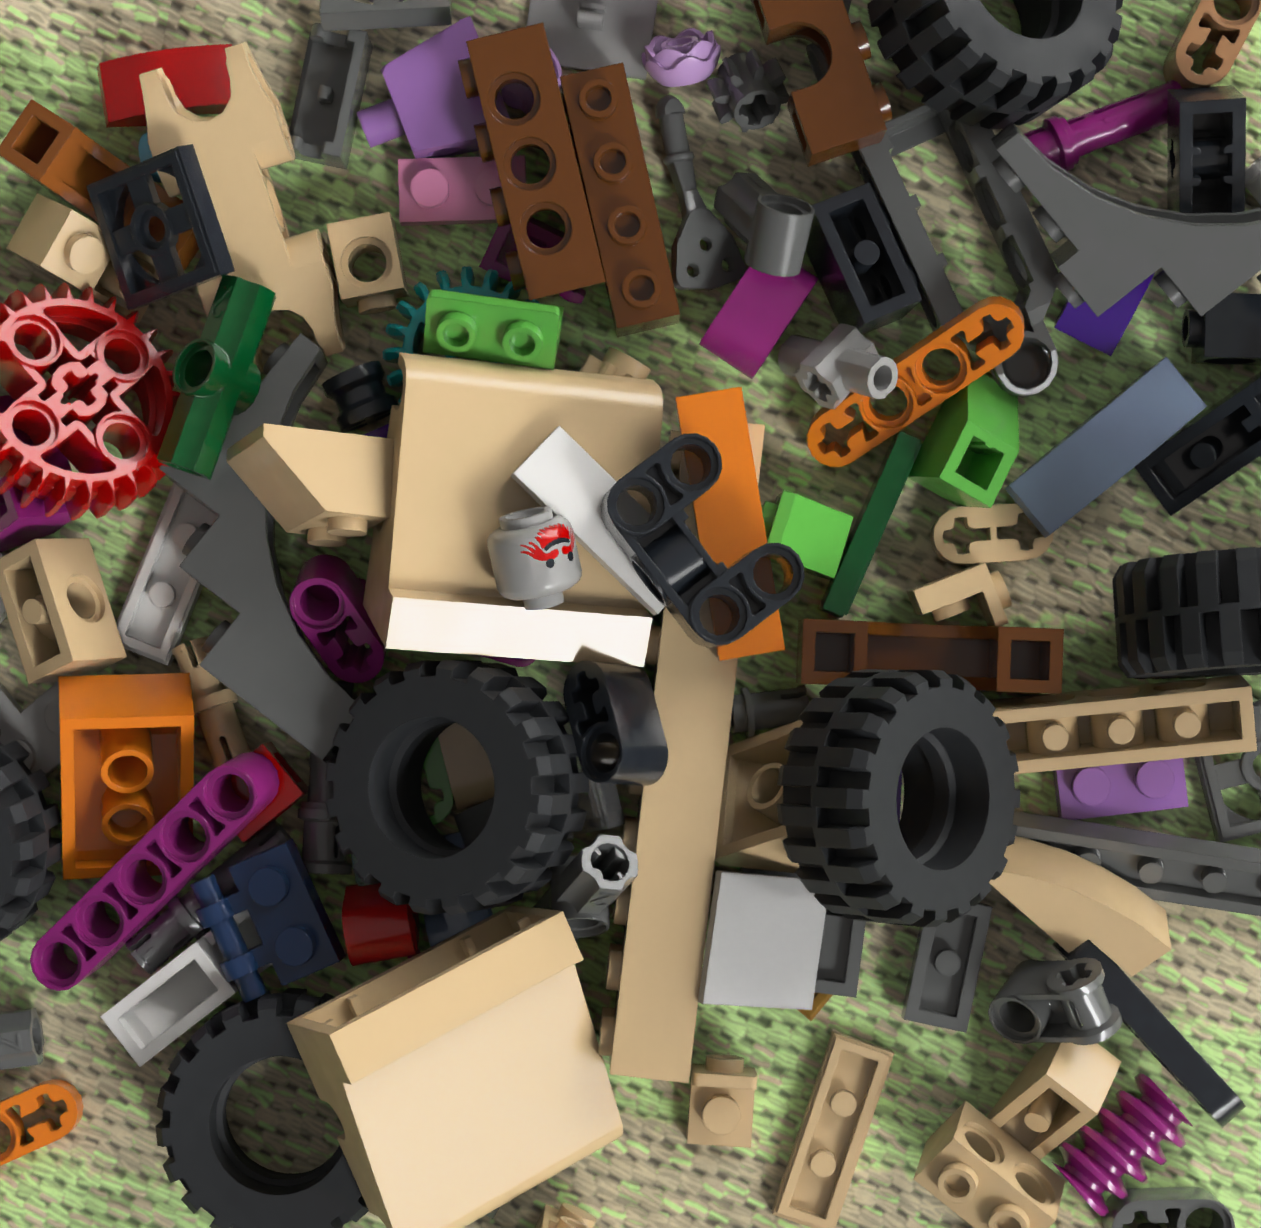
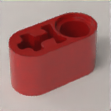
(376, 927)

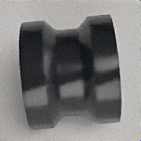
(359, 396)

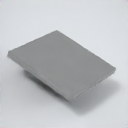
(597, 32)
(761, 942)

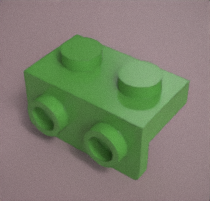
(492, 328)

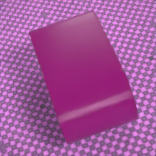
(756, 318)
(326, 620)

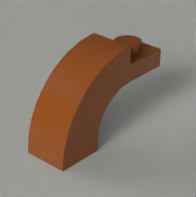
(69, 160)

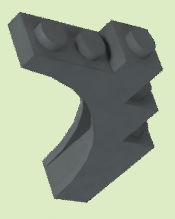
(1123, 243)
(236, 560)

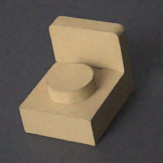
(949, 595)
(721, 1102)

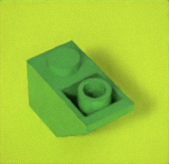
(970, 445)
(809, 529)

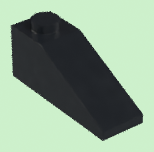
(1206, 449)

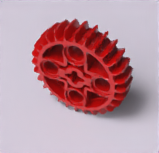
(102, 479)

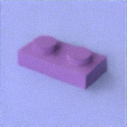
(1120, 789)

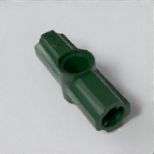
(216, 376)

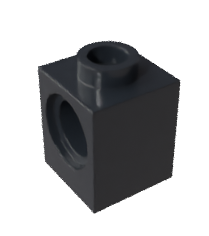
(1226, 332)

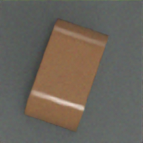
(1207, 24)

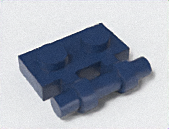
(285, 914)

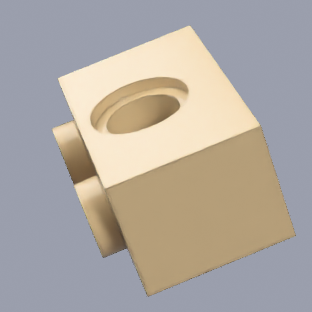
(59, 609)

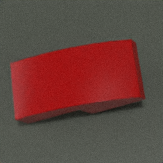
(195, 73)

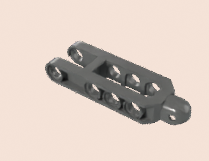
(1009, 221)

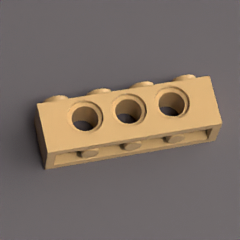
(1129, 724)

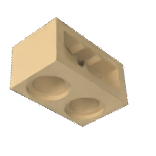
(988, 1174)

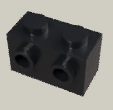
(860, 261)

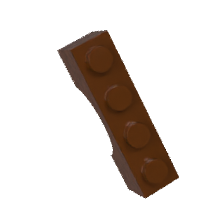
(983, 655)

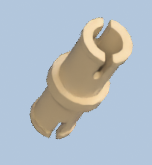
(212, 705)

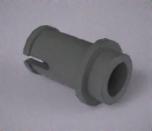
(767, 709)

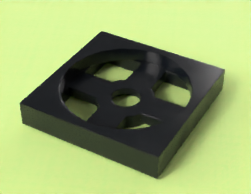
(195, 213)

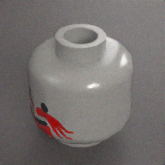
(534, 557)

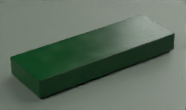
(870, 524)

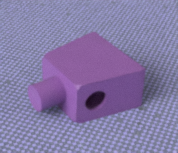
(429, 98)

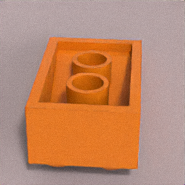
(120, 763)

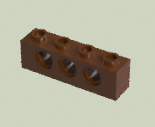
(526, 59)
(620, 199)

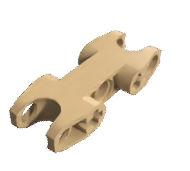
(235, 162)

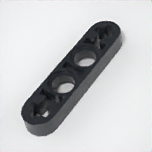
(1162, 1038)

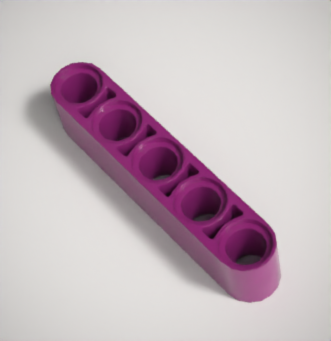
(131, 887)

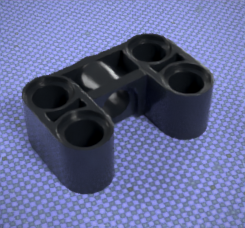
(676, 563)

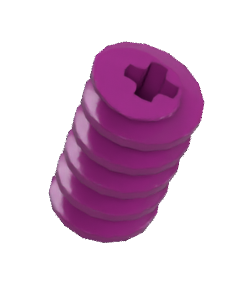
(1122, 1144)

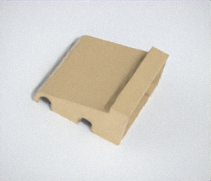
(453, 461)
(464, 1071)

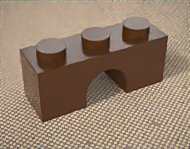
(843, 107)

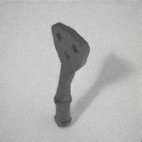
(696, 219)

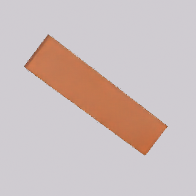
(731, 511)

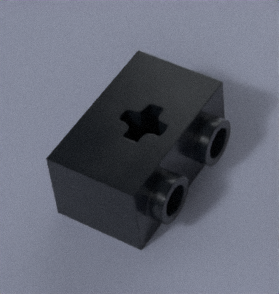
(1206, 150)

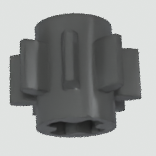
(748, 90)

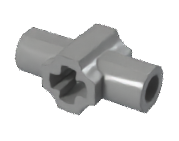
(838, 366)

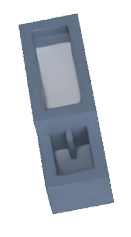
(1105, 447)

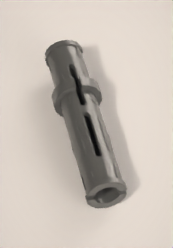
(179, 922)

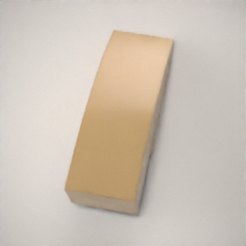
(1083, 902)

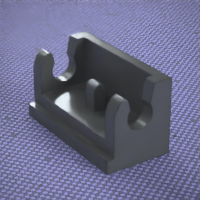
(330, 96)

